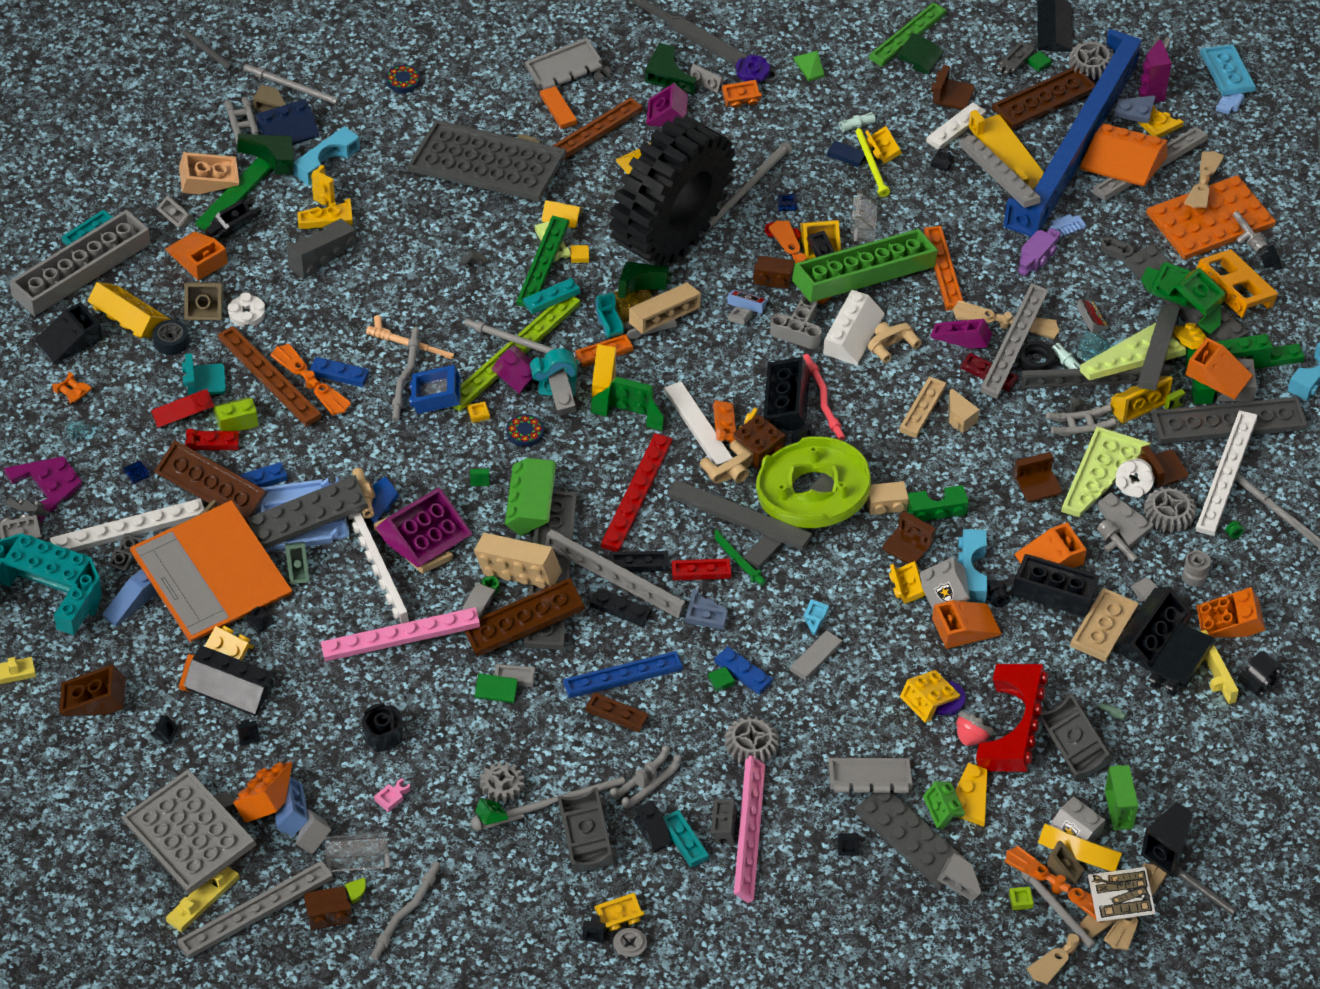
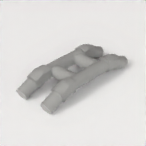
(247, 110)
(1087, 414)

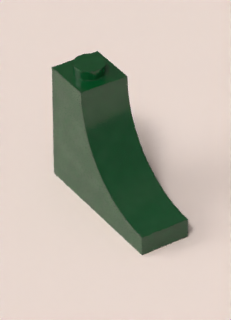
(664, 71)
(273, 149)
(642, 277)

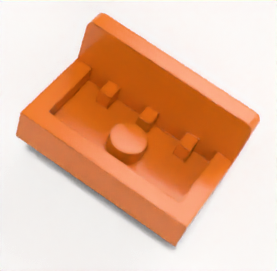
(741, 93)

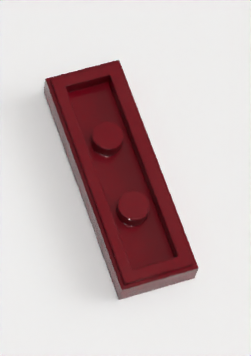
(981, 367)

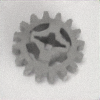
(502, 782)

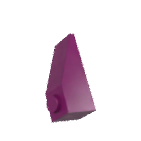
(963, 333)

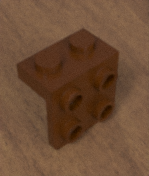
(951, 92)
(773, 272)
(760, 438)
(1165, 465)
(1036, 477)
(910, 539)
(327, 908)

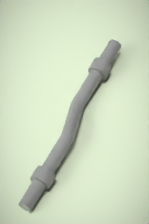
(413, 346)
(384, 939)

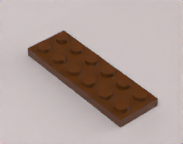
(1043, 98)
(209, 480)
(525, 617)

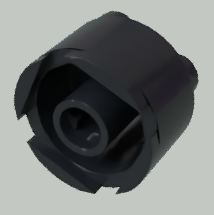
(1261, 673)
(382, 727)

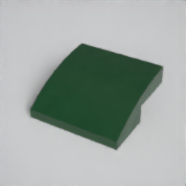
(920, 53)

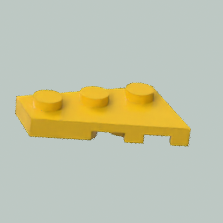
(1161, 123)
(320, 217)

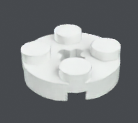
(244, 302)
(1125, 482)

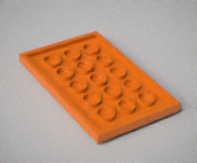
(1205, 229)

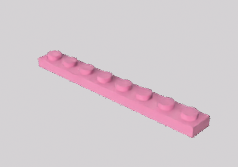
(400, 634)
(749, 829)

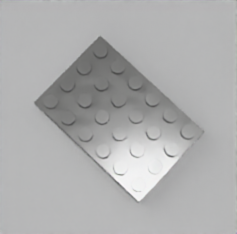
(188, 831)

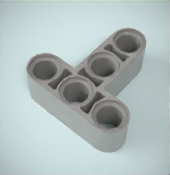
(799, 327)

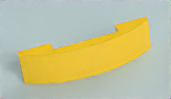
(1080, 848)

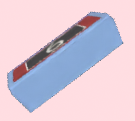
(747, 301)

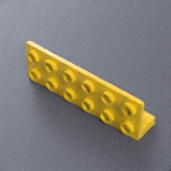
(1006, 146)

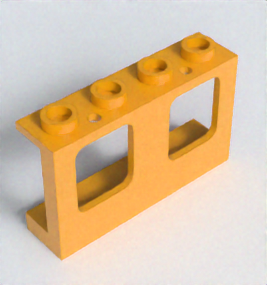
(1238, 274)

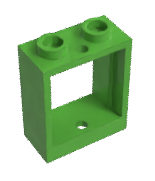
(1121, 797)

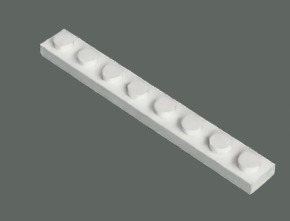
(1226, 473)
(132, 525)
(378, 567)

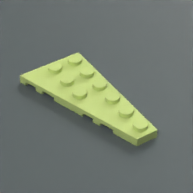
(1127, 355)
(1099, 468)

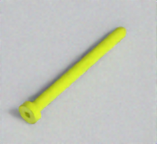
(883, 190)

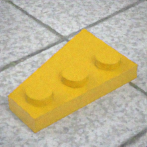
(1189, 335)
(972, 793)

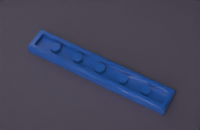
(622, 674)

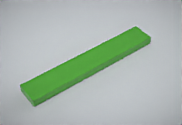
(917, 25)

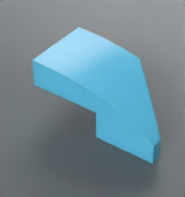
(815, 615)

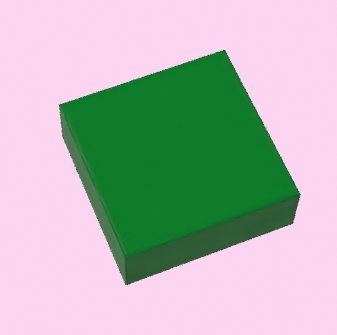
(1039, 61)
(479, 477)
(721, 679)

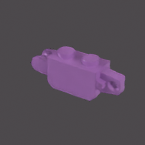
(1038, 250)

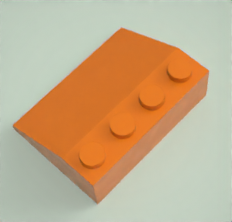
(1124, 154)

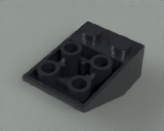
(70, 333)

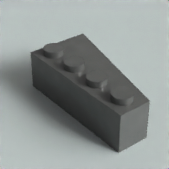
(320, 248)

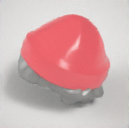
(972, 730)

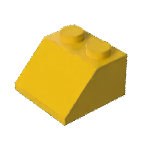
(831, 229)

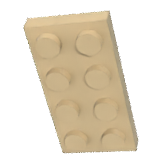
(1104, 624)

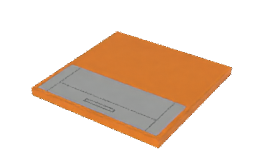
(210, 570)

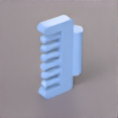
(1230, 103)
(1067, 221)

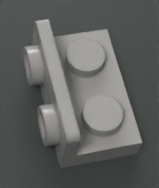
(26, 524)

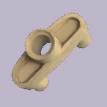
(888, 336)
(733, 469)

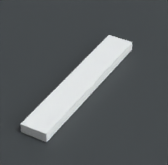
(697, 423)

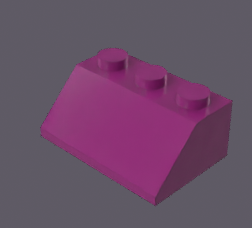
(1156, 73)

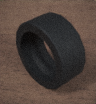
(1036, 347)

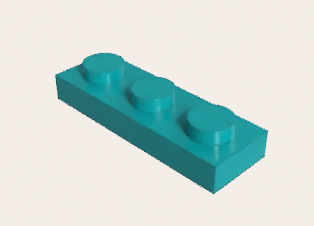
(86, 227)
(551, 296)
(685, 839)

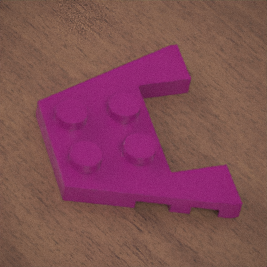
(52, 476)

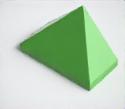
(810, 65)

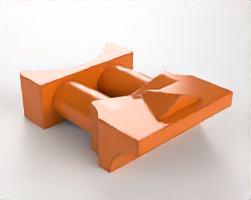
(78, 391)

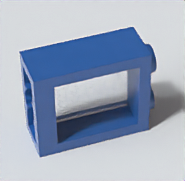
(435, 389)

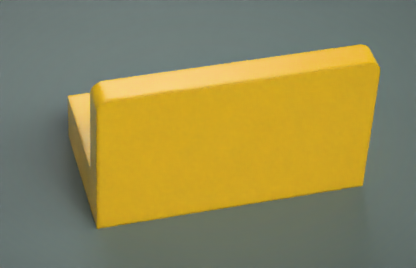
(561, 210)

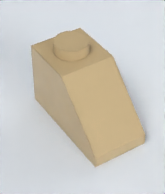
(961, 412)

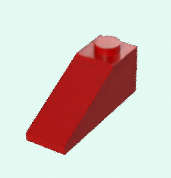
(182, 408)

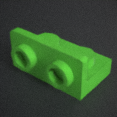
(943, 803)

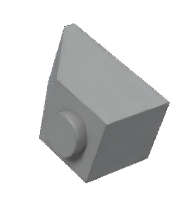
(960, 877)

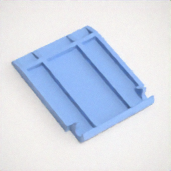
(283, 493)

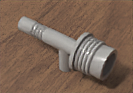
(1256, 240)
(1109, 532)

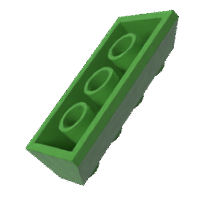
(530, 495)

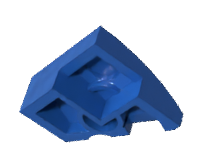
(384, 497)

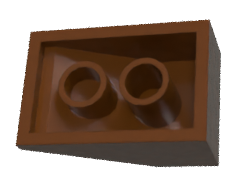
(93, 693)

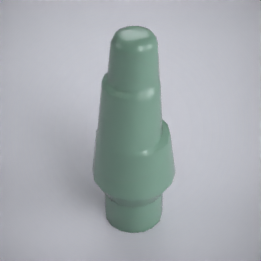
(1113, 711)

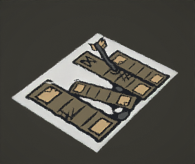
(1121, 894)

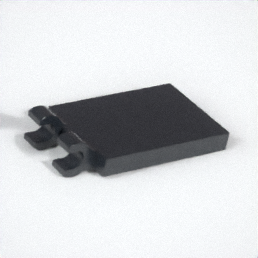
(1180, 658)

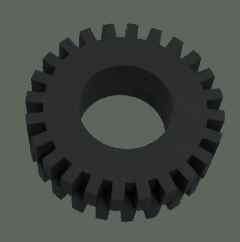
(672, 190)

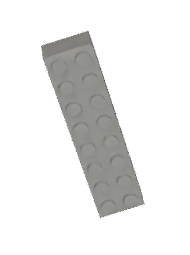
(80, 262)

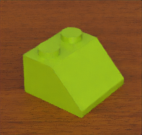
(236, 415)

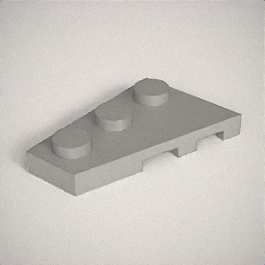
(1131, 523)

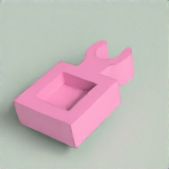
(391, 796)

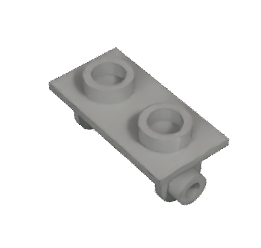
(706, 78)

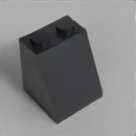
(1167, 838)

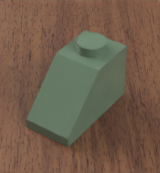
(297, 562)

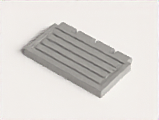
(563, 63)
(870, 774)

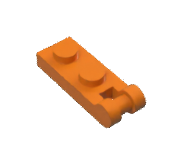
(724, 421)

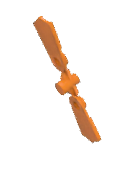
(786, 238)
(329, 397)
(1029, 865)

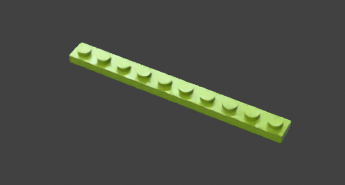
(534, 331)

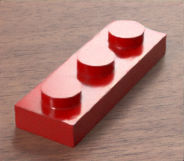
(701, 569)

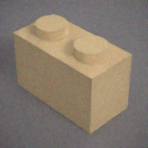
(887, 498)

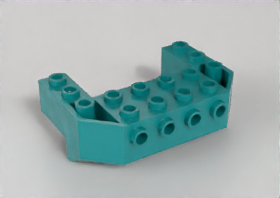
(55, 568)

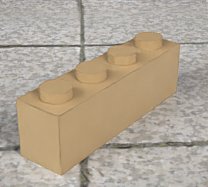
(664, 307)

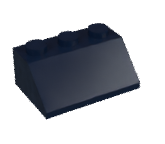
(289, 120)

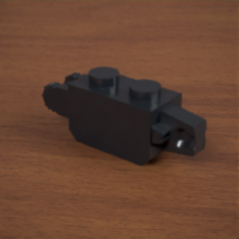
(232, 218)

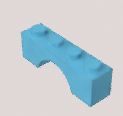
(340, 144)
(1306, 380)
(973, 548)

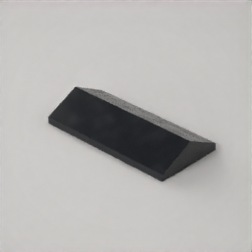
(1054, 25)

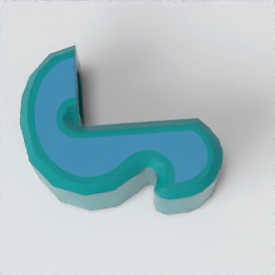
(608, 315)
(553, 362)

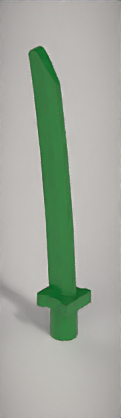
(755, 575)

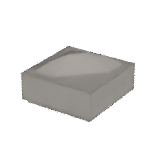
(740, 315)

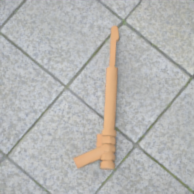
(383, 333)

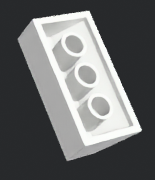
(853, 328)

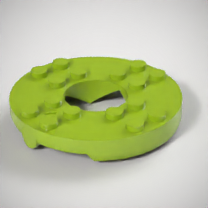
(813, 507)

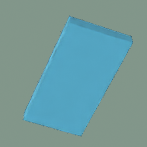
(1227, 70)

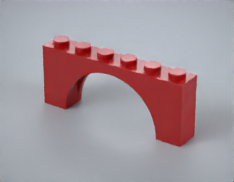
(1013, 751)

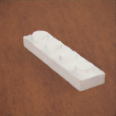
(953, 127)

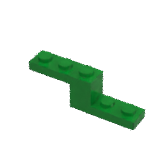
(1262, 352)

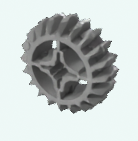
(1090, 58)
(1171, 504)
(761, 734)

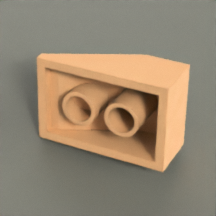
(207, 173)

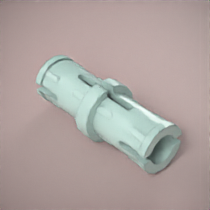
(857, 122)
(1065, 358)

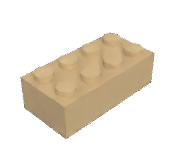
(517, 560)

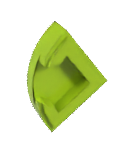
(356, 889)

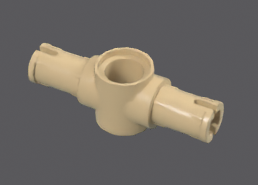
(367, 490)

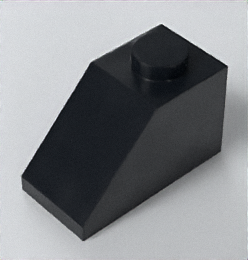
(652, 826)

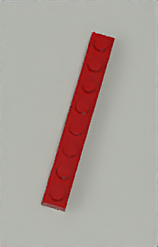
(636, 493)

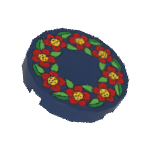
(403, 78)
(525, 430)

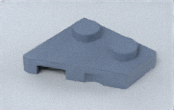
(1135, 109)
(705, 612)

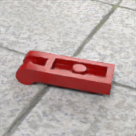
(212, 440)

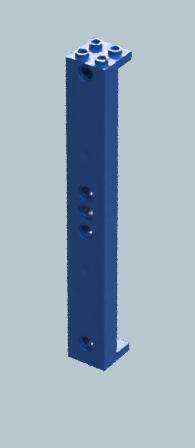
(1077, 141)

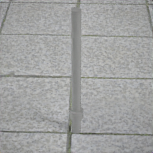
(262, 73)
(482, 327)
(1060, 910)

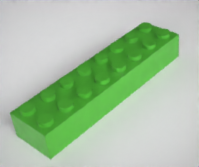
(864, 265)

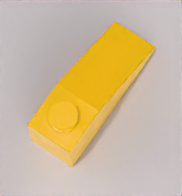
(604, 368)

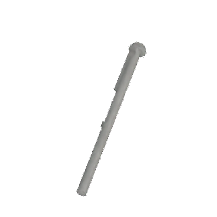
(785, 148)
(1277, 509)
(517, 813)

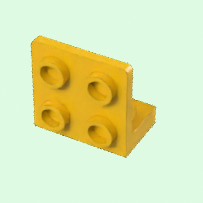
(926, 693)

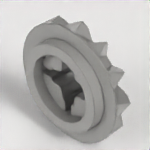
(629, 935)

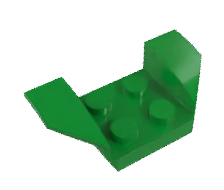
(1152, 277)
(1200, 292)
(629, 396)

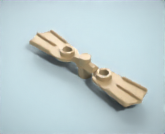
(1199, 194)
(1040, 326)
(1123, 930)
(1048, 965)

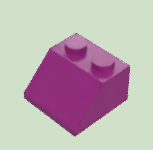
(666, 105)
(514, 368)

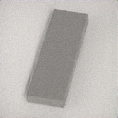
(815, 655)

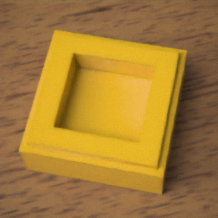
(579, 253)
(478, 412)

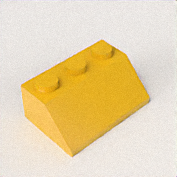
(1139, 401)

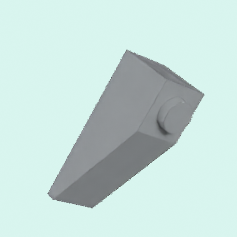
(562, 393)

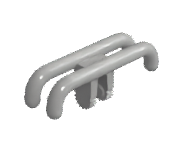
(646, 779)

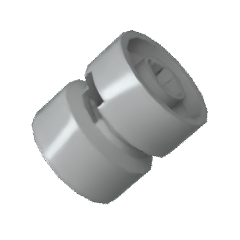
(1196, 568)

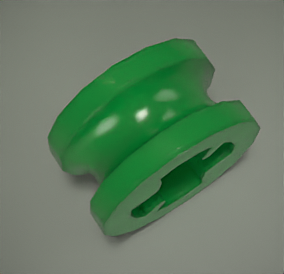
(1234, 530)
(487, 581)

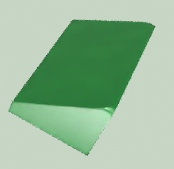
(496, 688)
(490, 811)

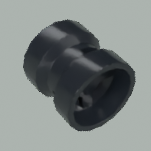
(998, 593)

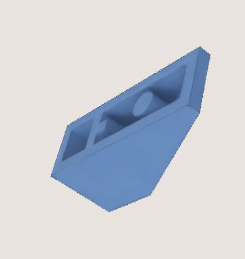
(130, 598)
(293, 813)

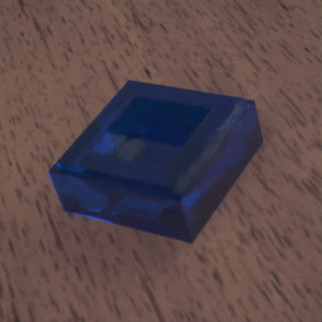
(787, 202)
(136, 472)

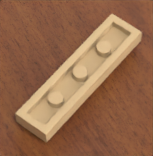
(922, 407)

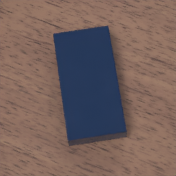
(846, 153)

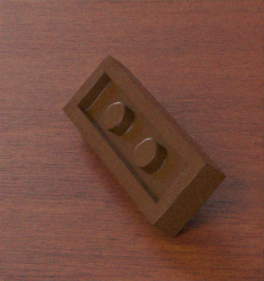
(617, 712)

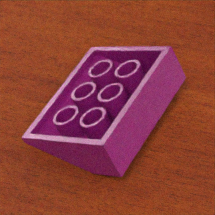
(424, 528)

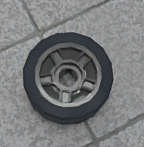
(170, 337)

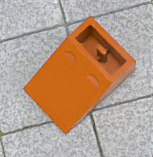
(199, 254)
(1218, 369)
(1056, 545)
(1232, 615)
(964, 622)
(264, 793)

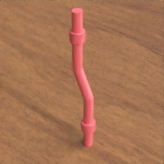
(834, 424)

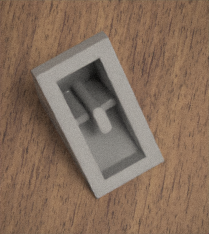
(312, 832)

